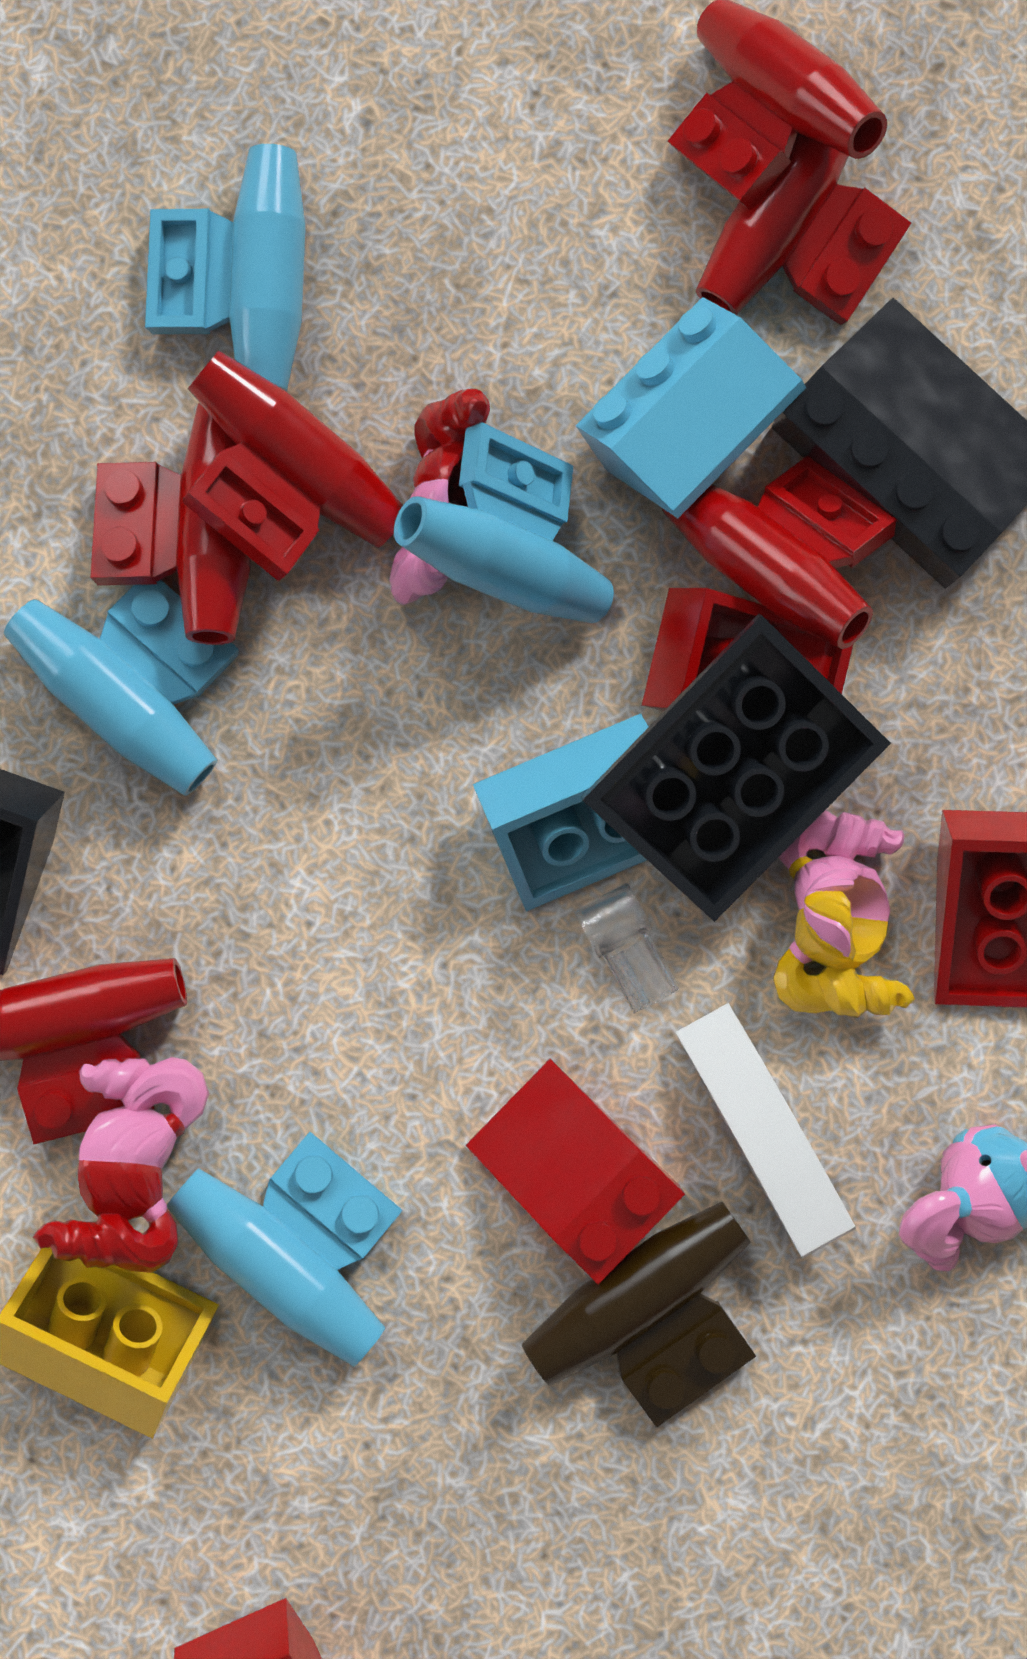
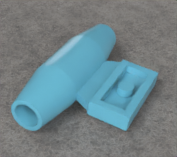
(236, 271)
(507, 531)
(129, 678)
(291, 1248)

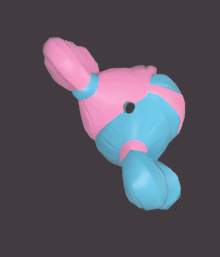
(972, 1198)

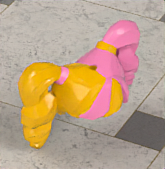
(839, 919)

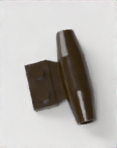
(653, 1316)

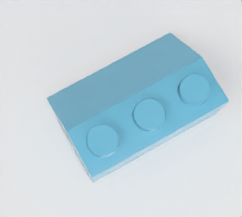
(690, 407)
(545, 827)

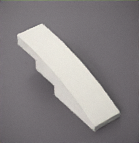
(765, 1130)

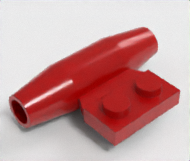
(776, 90)
(819, 231)
(280, 472)
(149, 534)
(791, 545)
(76, 1022)

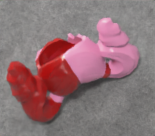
(440, 442)
(124, 1164)

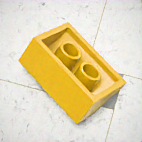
(104, 1336)

